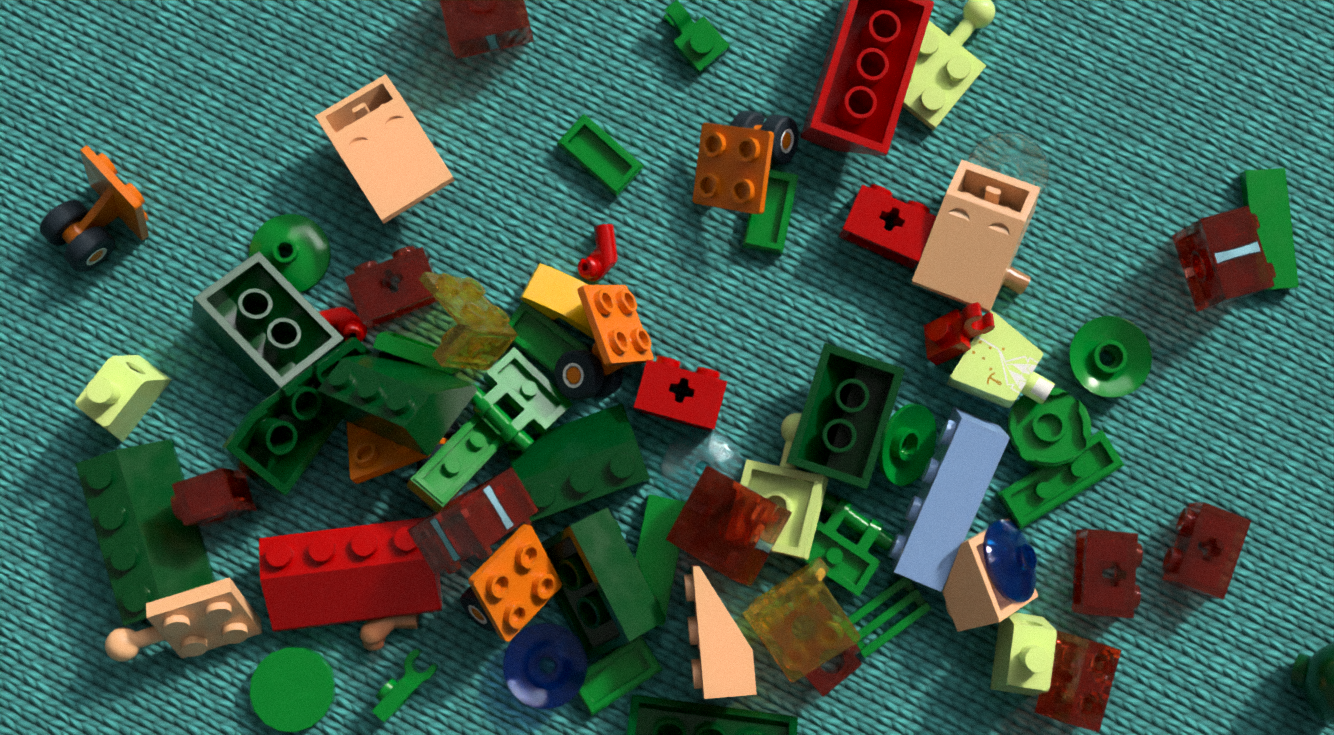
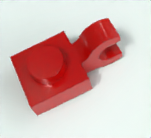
(952, 332)

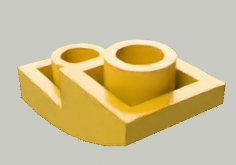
(556, 296)

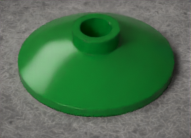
(310, 249)
(1129, 354)
(907, 444)

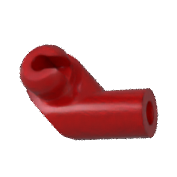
(603, 257)
(345, 322)

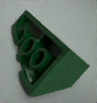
(289, 426)

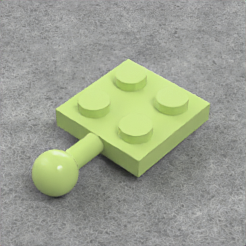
(945, 67)
(793, 490)

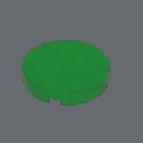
(1051, 432)
(292, 689)

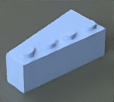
(948, 498)

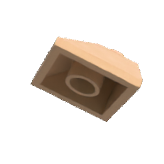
(970, 593)

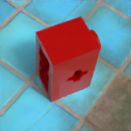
(866, 225)
(657, 400)

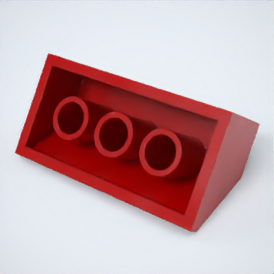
(866, 75)
(346, 576)

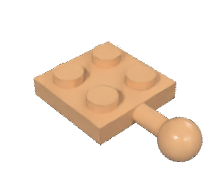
(190, 622)

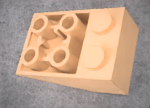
(384, 148)
(976, 235)
(725, 656)

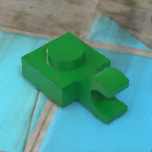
(697, 42)
(395, 694)

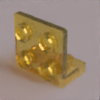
(480, 330)
(801, 621)

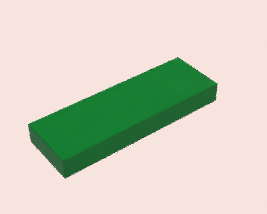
(1268, 198)
(456, 462)
(1048, 488)
(656, 554)

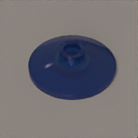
(1010, 561)
(523, 668)

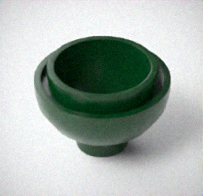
(1316, 679)

